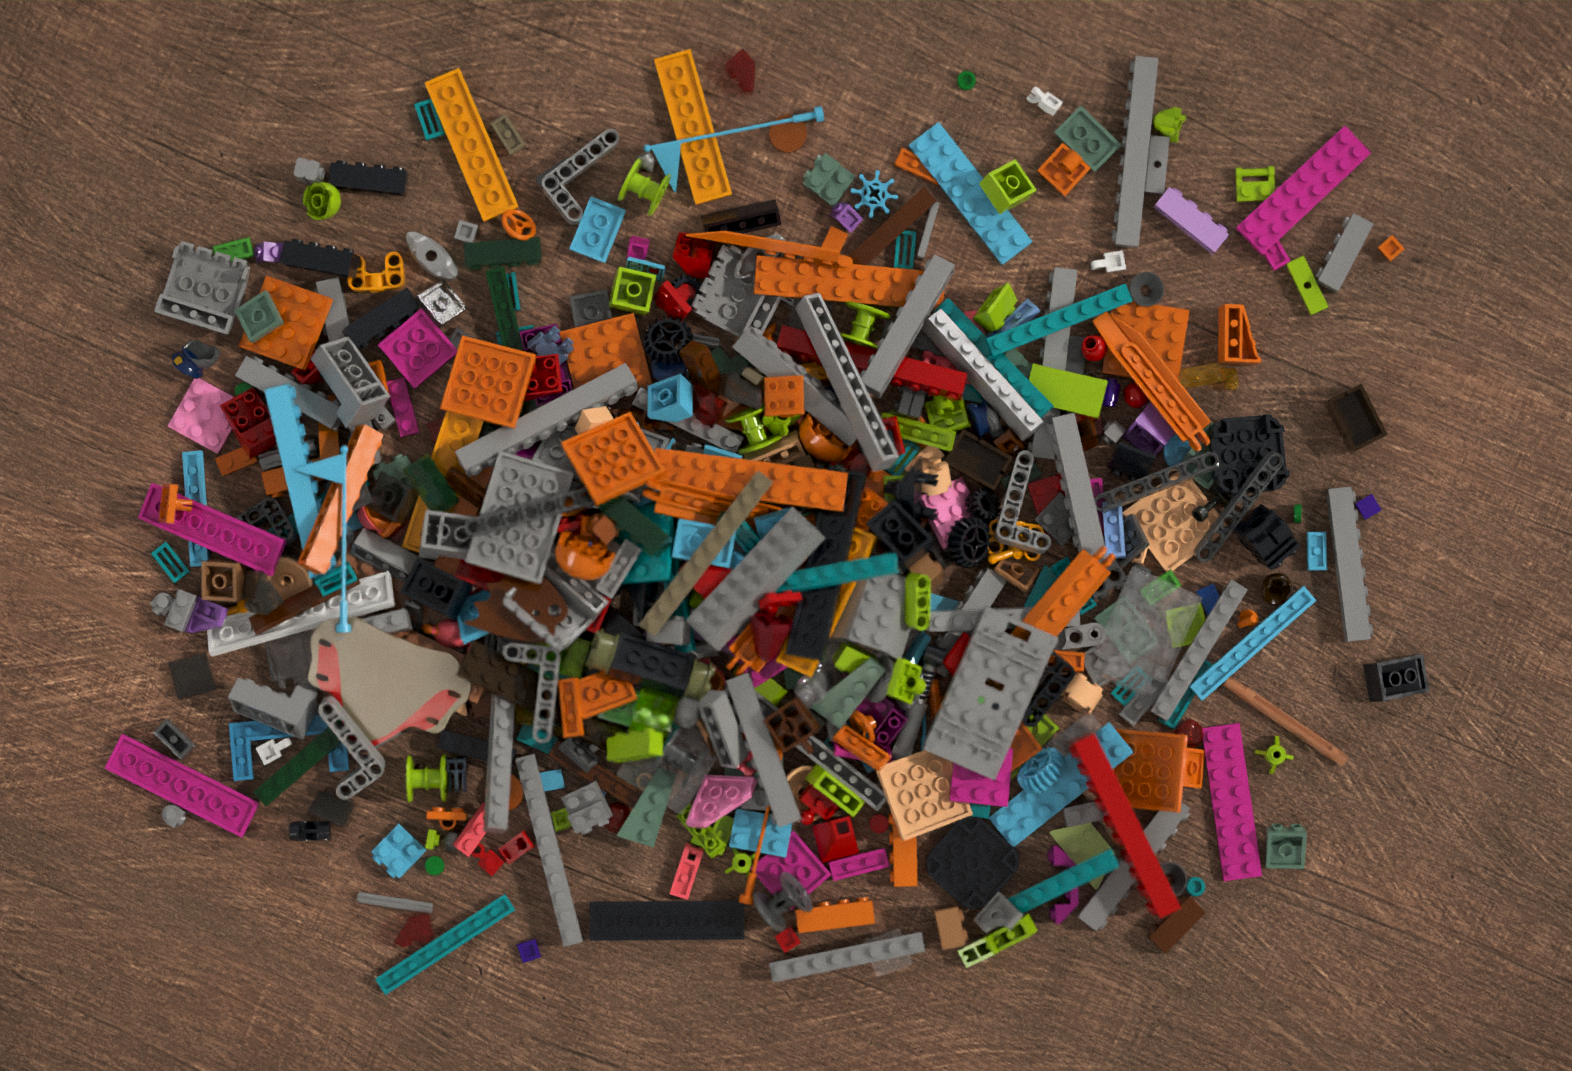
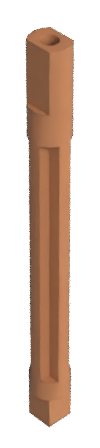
(1286, 721)

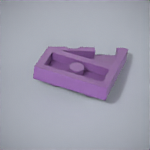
(206, 616)

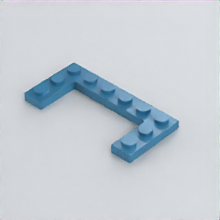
(244, 732)

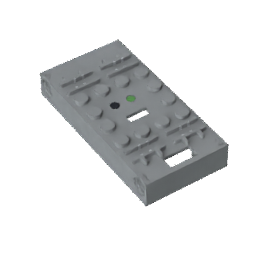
(975, 719)

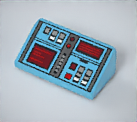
(647, 267)

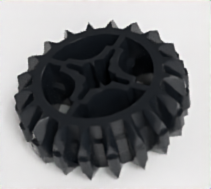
(672, 331)
(968, 542)

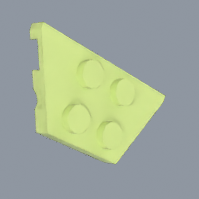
(1081, 844)

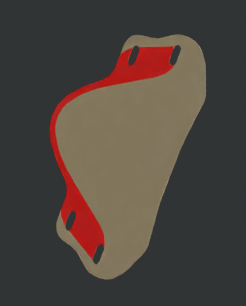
(385, 679)

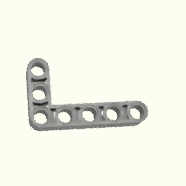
(575, 170)
(1014, 507)
(543, 684)
(353, 747)

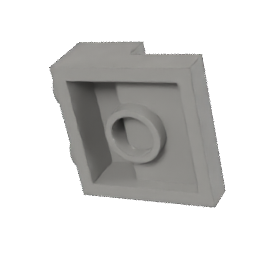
(587, 808)

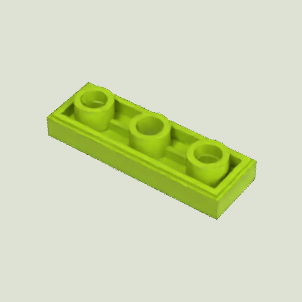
(1302, 274)
(706, 838)

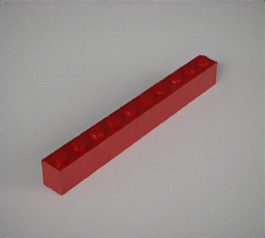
(911, 372)

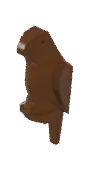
(641, 417)

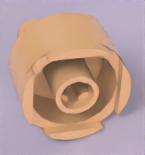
(938, 467)
(1082, 694)

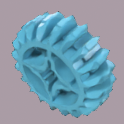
(1041, 770)

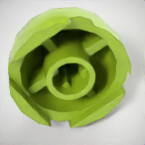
(321, 200)

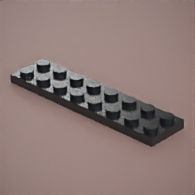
(667, 920)

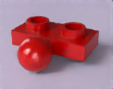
(772, 601)
(817, 803)

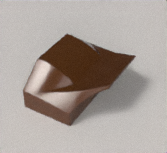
(1087, 433)
(1009, 443)

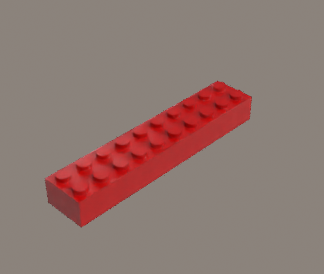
(1124, 825)

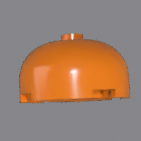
(821, 441)
(580, 559)

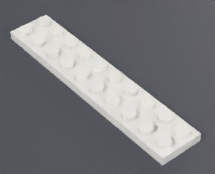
(237, 632)

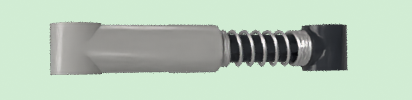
(907, 735)

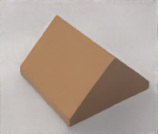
(1017, 572)

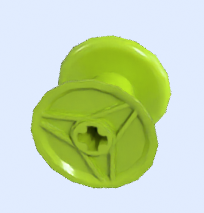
(644, 187)
(863, 324)
(753, 429)
(426, 778)

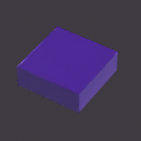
(1368, 507)
(529, 950)

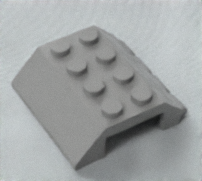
(204, 288)
(731, 301)
(580, 597)
(876, 616)

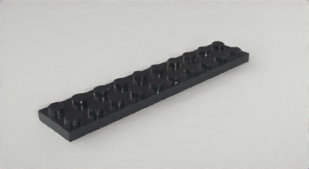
(818, 606)

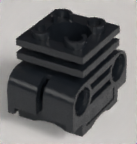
(1266, 537)

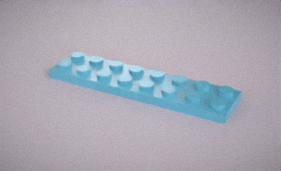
(961, 184)
(1030, 811)

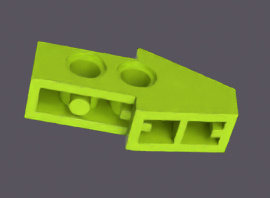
(997, 941)

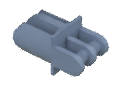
(456, 761)

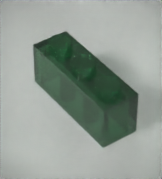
(431, 484)

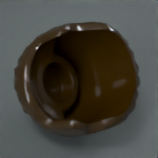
(1276, 588)

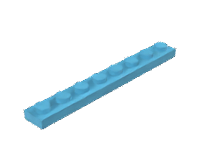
(1252, 643)

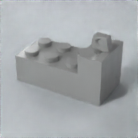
(351, 381)
(445, 535)
(274, 709)

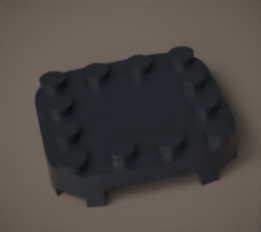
(1241, 447)
(972, 862)

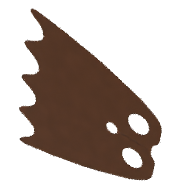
(530, 596)

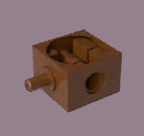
(792, 725)

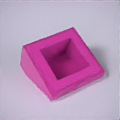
(638, 247)

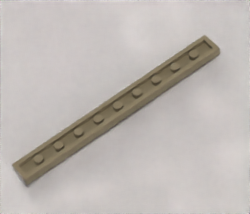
(706, 553)

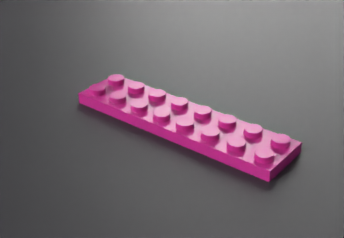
(1303, 190)
(217, 532)
(182, 785)
(1231, 802)

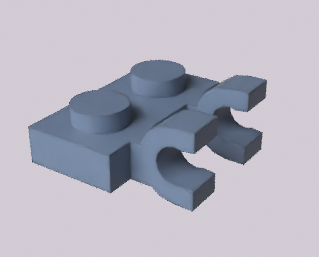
(545, 344)

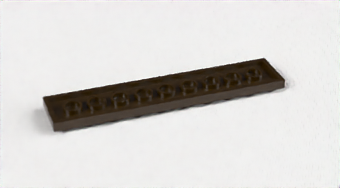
(520, 687)

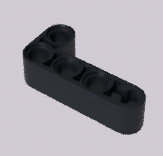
(1043, 690)

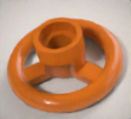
(516, 226)
(865, 724)

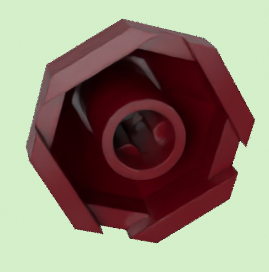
(769, 634)

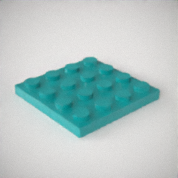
(649, 568)

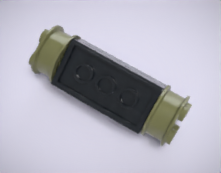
(650, 665)

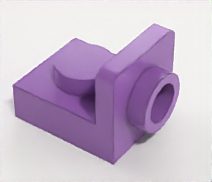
(846, 216)

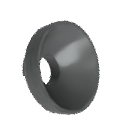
(1151, 280)
(1179, 875)

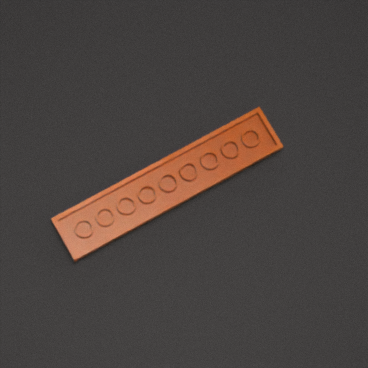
(835, 283)
(730, 476)

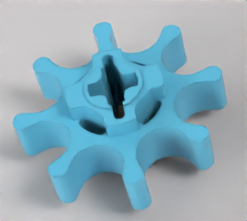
(881, 188)

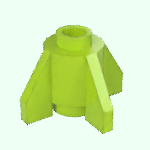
(1169, 123)
(779, 425)
(1268, 753)
(738, 856)

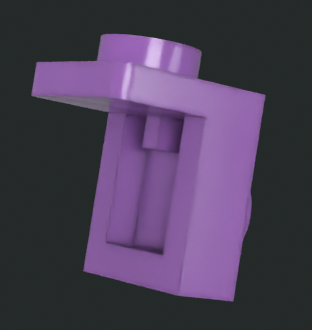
(268, 252)

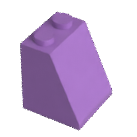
(1149, 431)

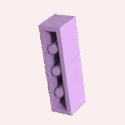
(1191, 221)

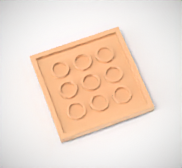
(1170, 524)
(920, 793)

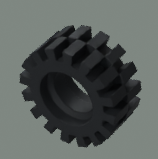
(989, 501)

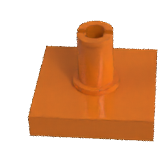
(170, 503)
(1194, 768)

